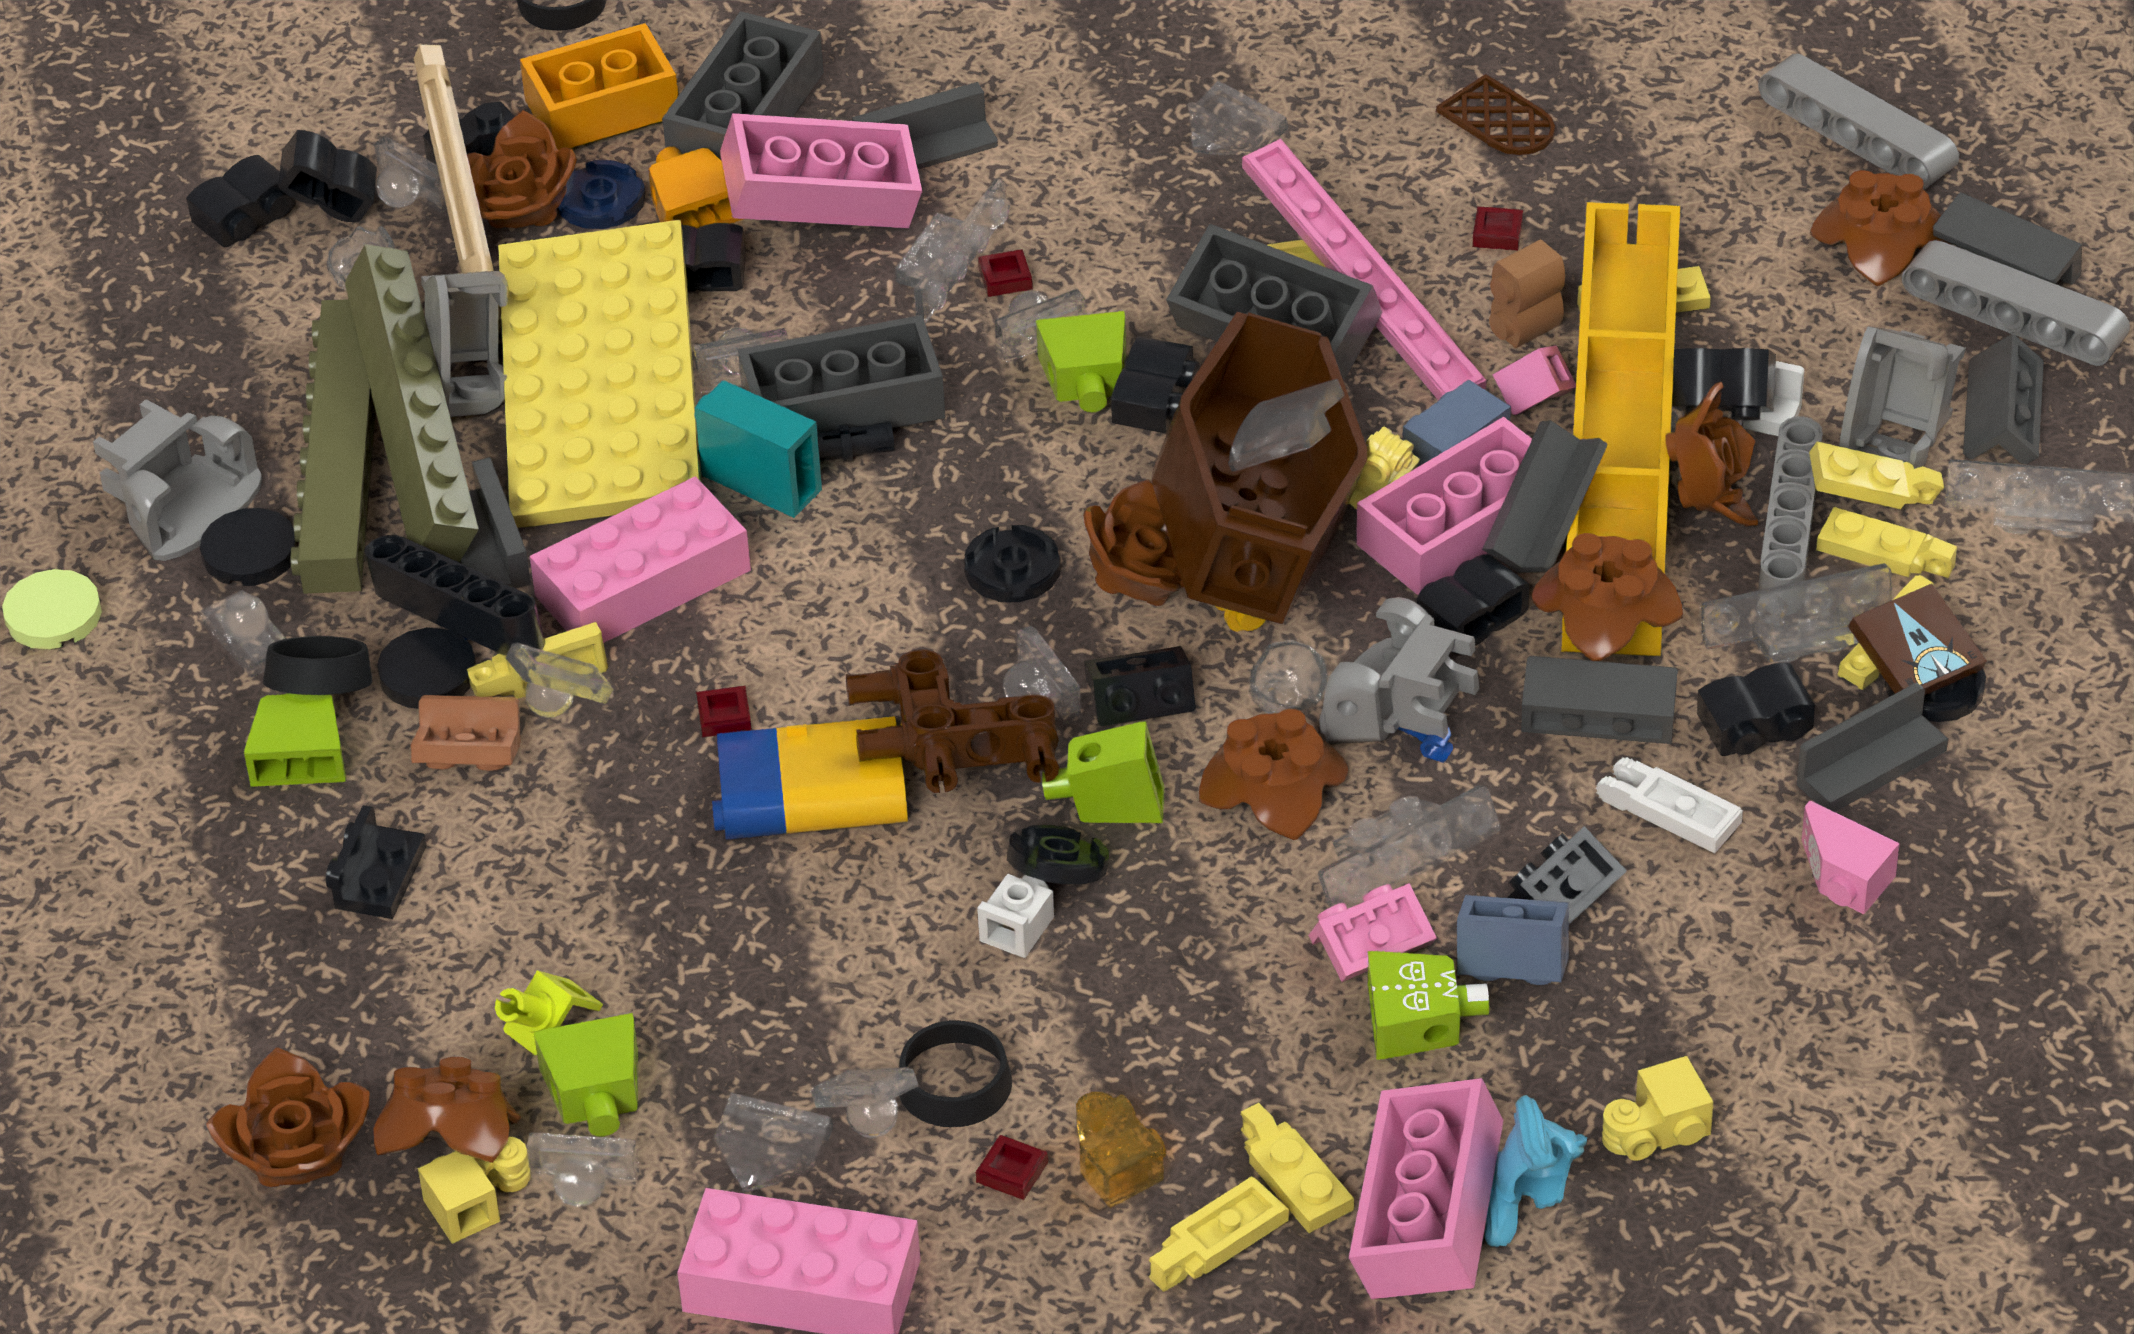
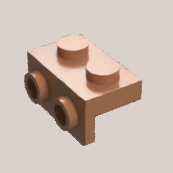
(467, 731)

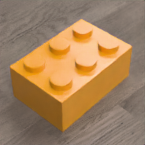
(600, 86)

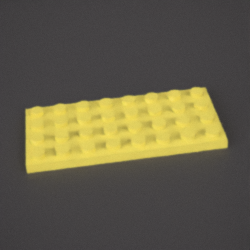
(597, 372)

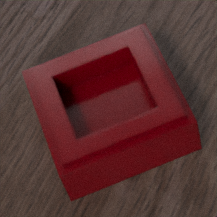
(1497, 228)
(1005, 273)
(723, 711)
(1011, 1167)

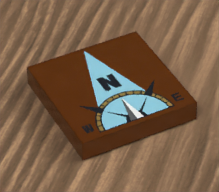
(1917, 641)

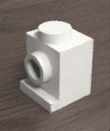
(1020, 904)

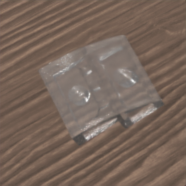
(1284, 425)

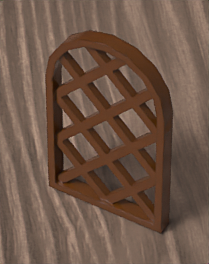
(1494, 141)

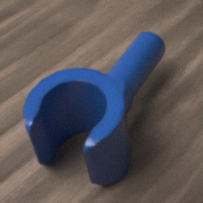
(1432, 745)

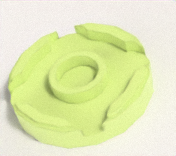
(51, 608)

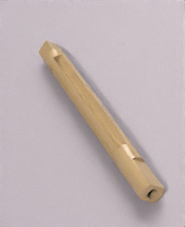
(452, 162)

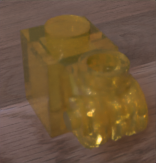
(1116, 1149)

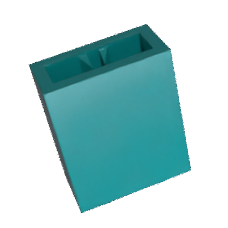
(758, 448)

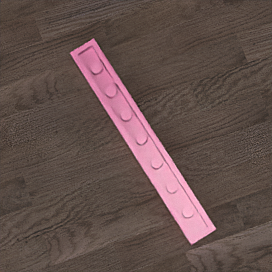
(1347, 251)

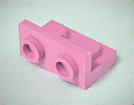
(1383, 922)

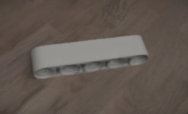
(1858, 120)
(2016, 302)
(1790, 505)

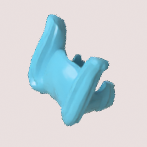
(1532, 1165)

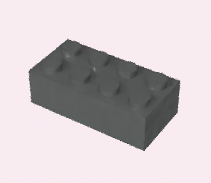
(752, 70)
(1247, 276)
(851, 375)

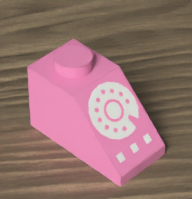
(1846, 858)

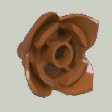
(523, 175)
(1880, 222)
(1711, 458)
(1133, 546)
(1606, 591)
(1274, 767)
(450, 1100)
(290, 1122)

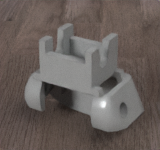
(464, 328)
(1902, 382)
(167, 490)
(1398, 680)

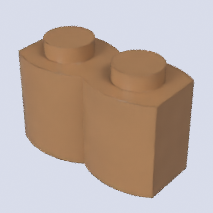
(1527, 294)

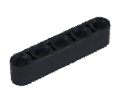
(453, 595)

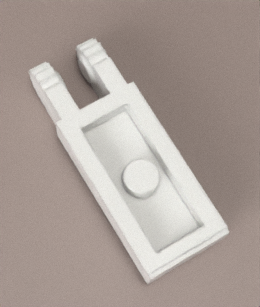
(1670, 803)

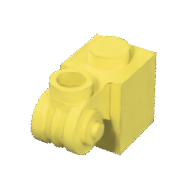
(1386, 461)
(1668, 1111)
(462, 1188)

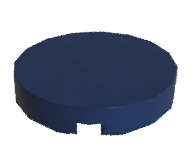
(601, 205)

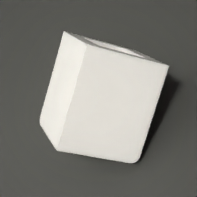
(1787, 399)

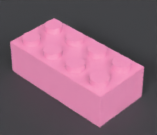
(820, 171)
(1443, 508)
(642, 561)
(1426, 1189)
(798, 1265)

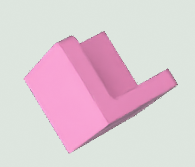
(1534, 379)

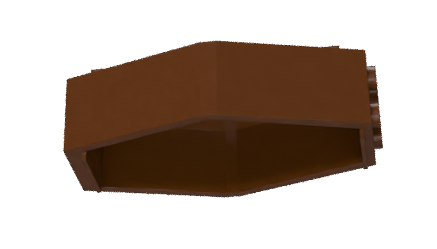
(1257, 531)

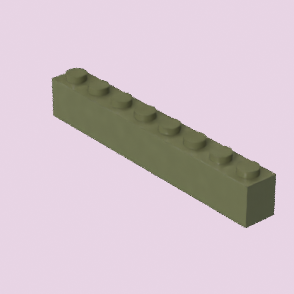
(410, 402)
(336, 459)

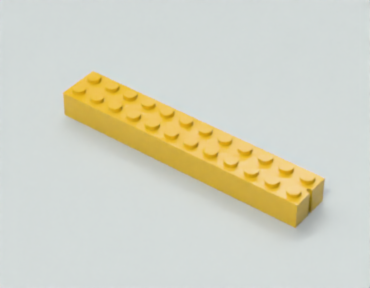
(1627, 381)

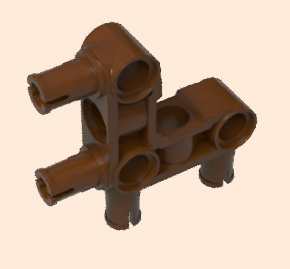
(945, 734)

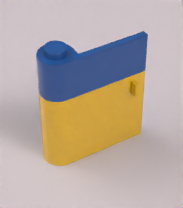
(805, 781)

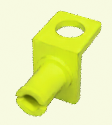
(540, 1006)

